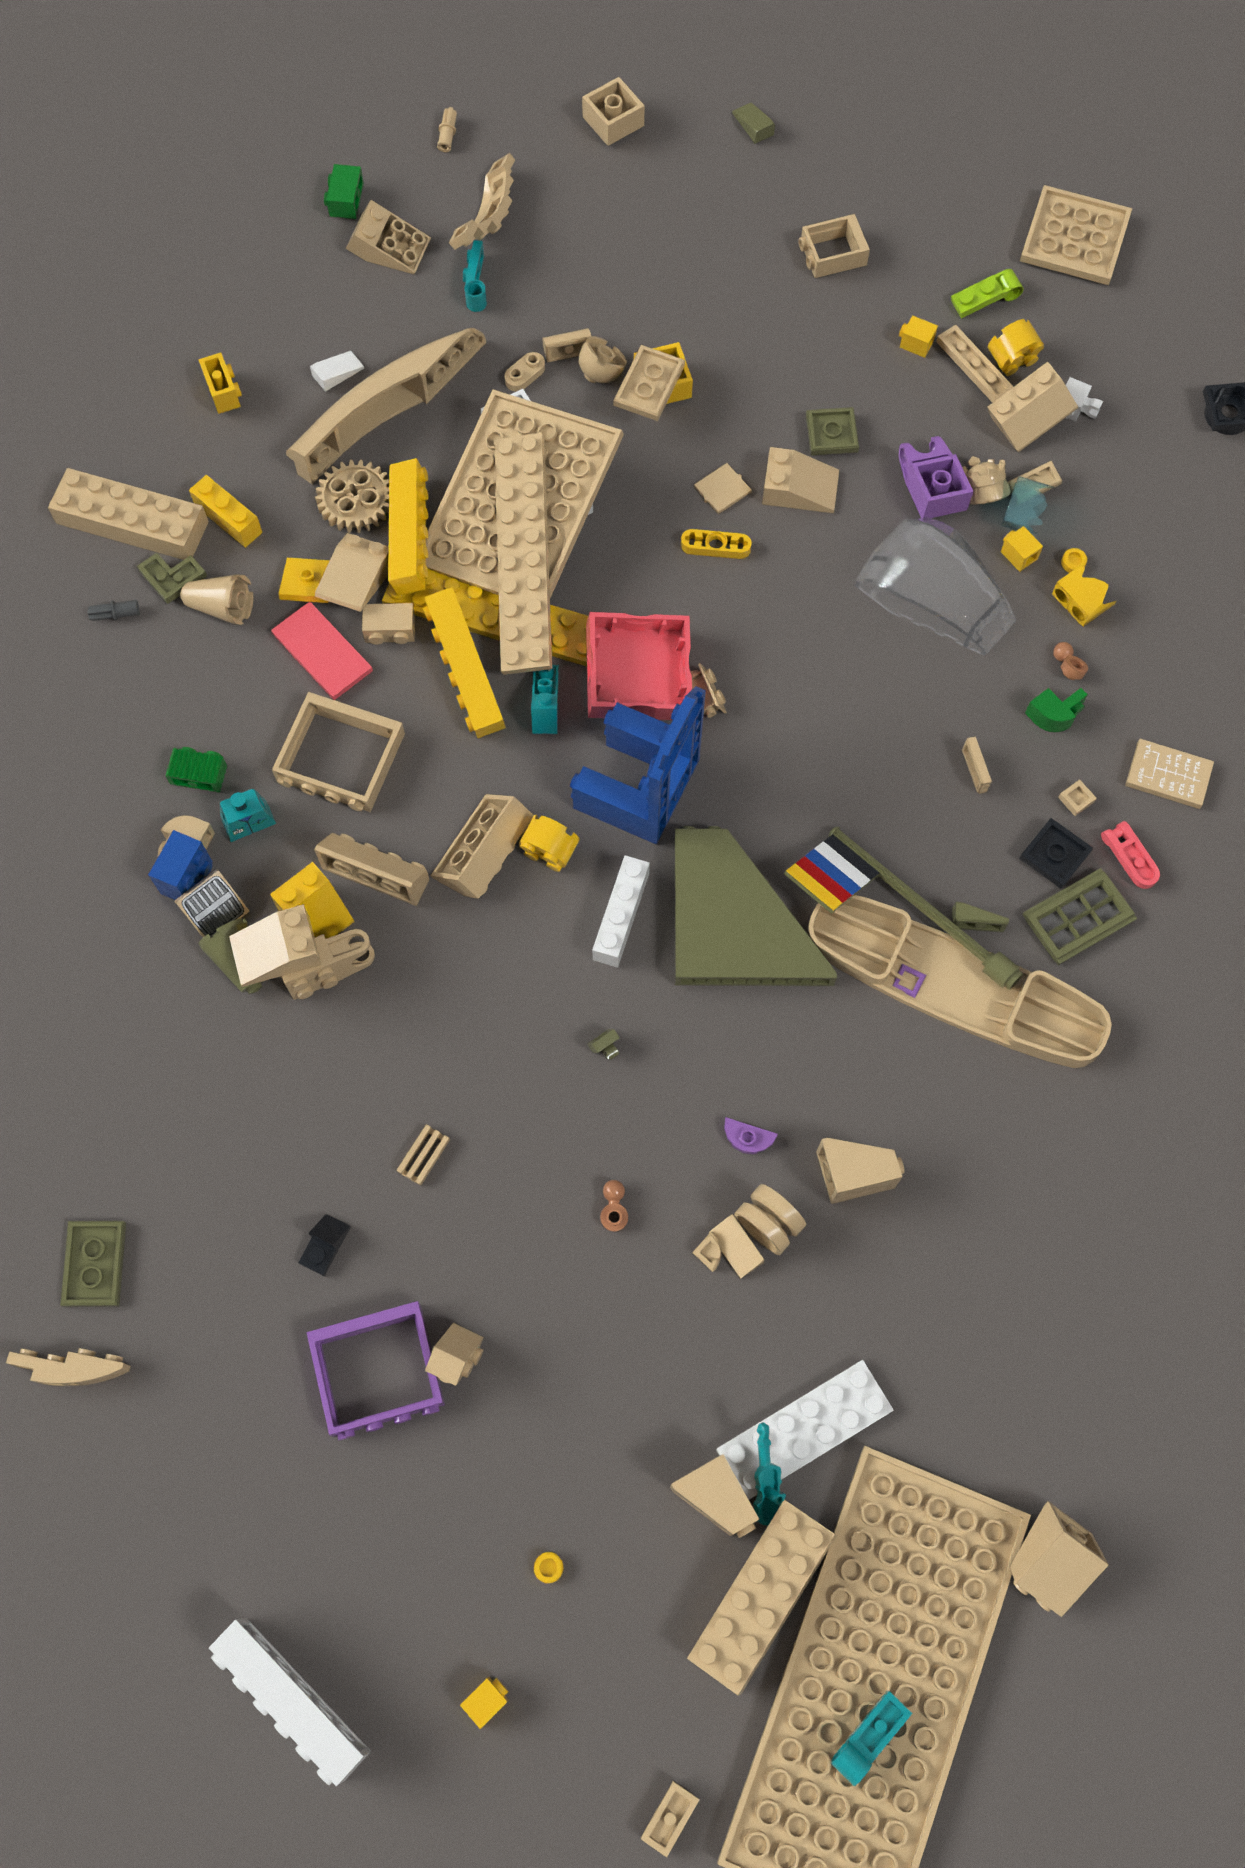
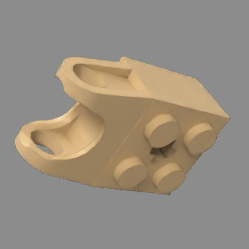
(337, 962)

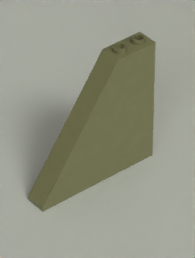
(733, 922)

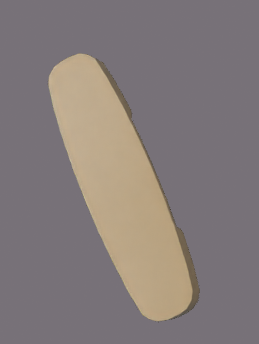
(1034, 1017)

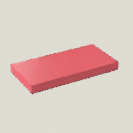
(322, 650)

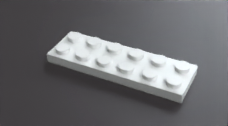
(810, 1425)

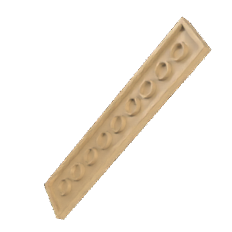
(523, 554)

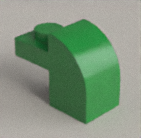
(1054, 715)

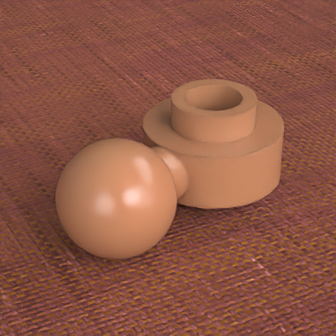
(1072, 666)
(614, 1192)

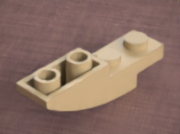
(78, 1369)

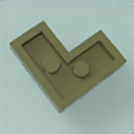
(169, 580)

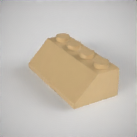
(483, 845)
(372, 868)

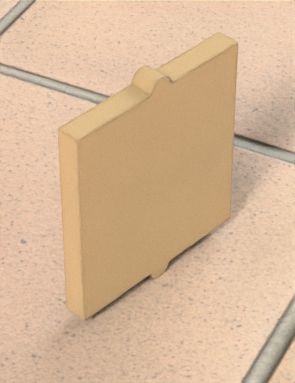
(722, 488)

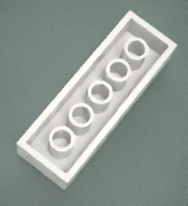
(289, 1700)

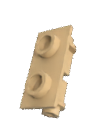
(713, 698)

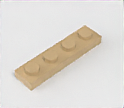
(974, 363)

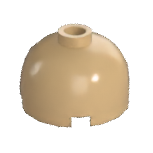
(599, 361)

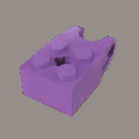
(935, 479)

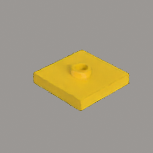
(302, 579)

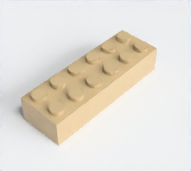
(128, 514)
(761, 1597)

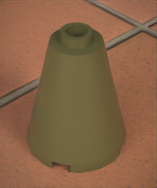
(221, 953)

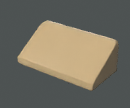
(737, 1247)

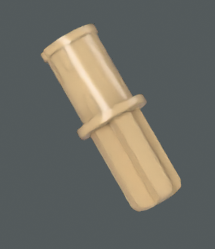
(447, 130)

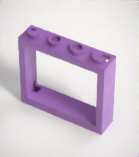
(358, 1326)

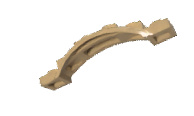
(493, 205)

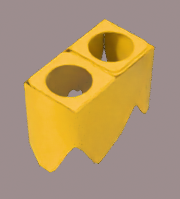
(1082, 596)

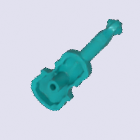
(767, 1480)

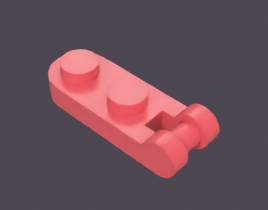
(1132, 855)

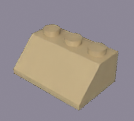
(1032, 407)

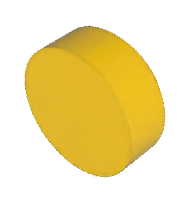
(1072, 559)
(548, 1567)

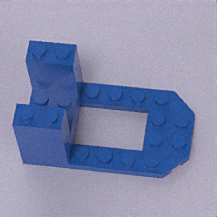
(671, 757)

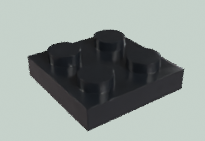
(1056, 853)

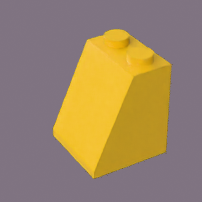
(320, 899)

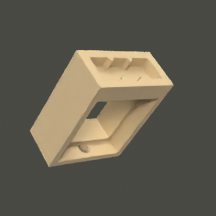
(829, 230)

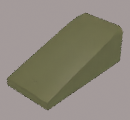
(754, 122)
(974, 918)

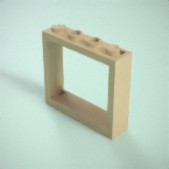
(348, 715)

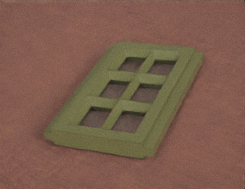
(1079, 916)

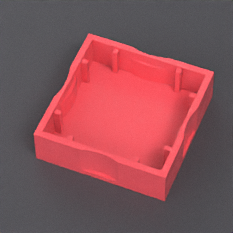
(637, 663)

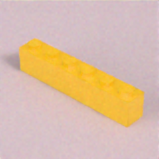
(407, 527)
(464, 662)

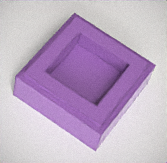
(921, 976)

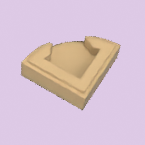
(709, 1251)

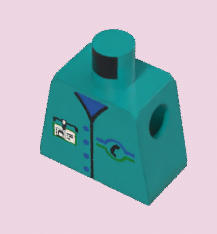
(245, 814)

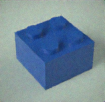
(180, 865)

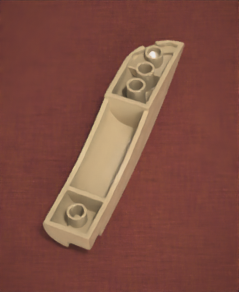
(380, 397)

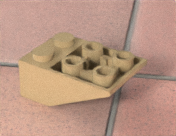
(387, 240)

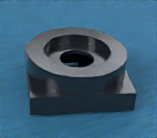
(1219, 396)

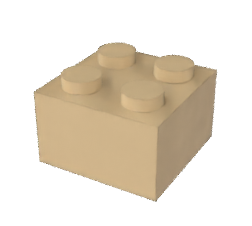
(613, 111)

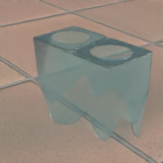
(1025, 505)

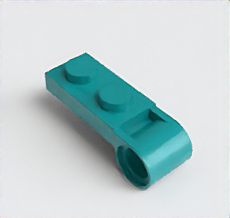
(474, 288)
(870, 1738)

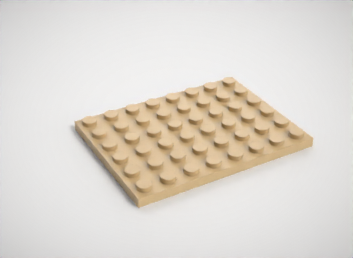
(576, 462)

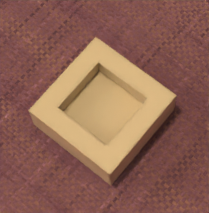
(1077, 797)

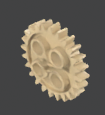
(353, 496)

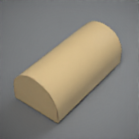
(564, 345)

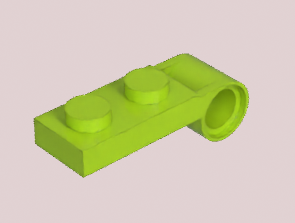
(998, 286)

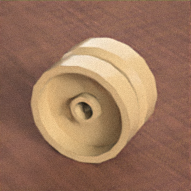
(770, 1219)

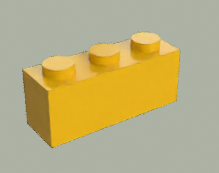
(226, 511)

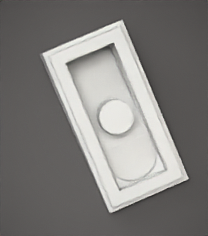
(335, 369)

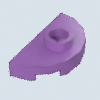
(748, 1138)

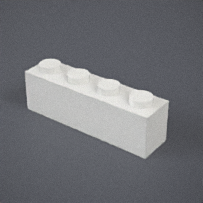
(621, 911)

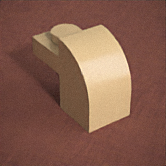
(188, 826)

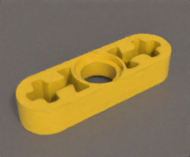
(724, 537)

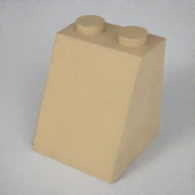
(857, 1169)
(718, 1497)
(1057, 1561)

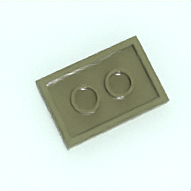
(93, 1264)

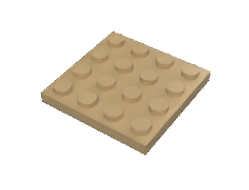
(1076, 235)

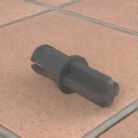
(113, 610)

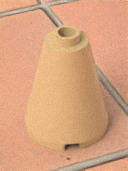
(220, 597)

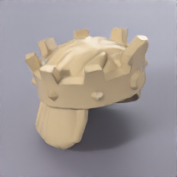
(987, 481)

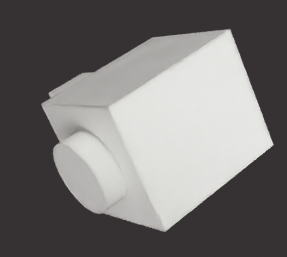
(1080, 392)

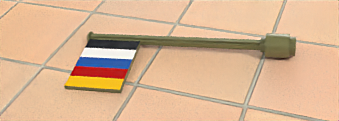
(842, 868)

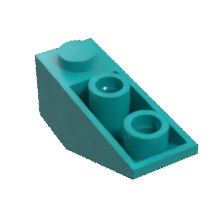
(545, 701)

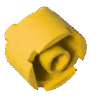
(1016, 346)
(549, 842)

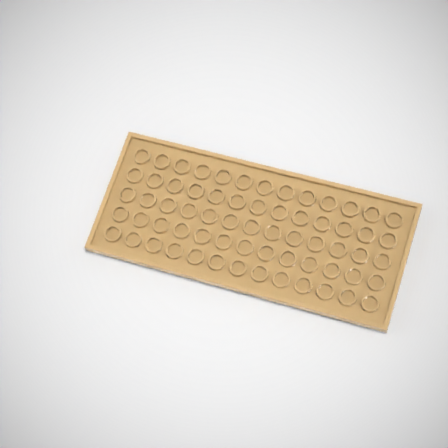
(896, 1609)

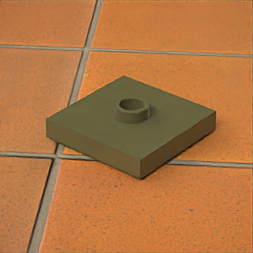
(832, 431)

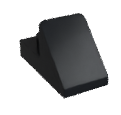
(324, 1244)

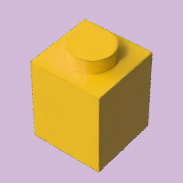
(917, 336)
(1021, 548)
(485, 1701)

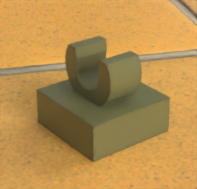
(605, 1044)

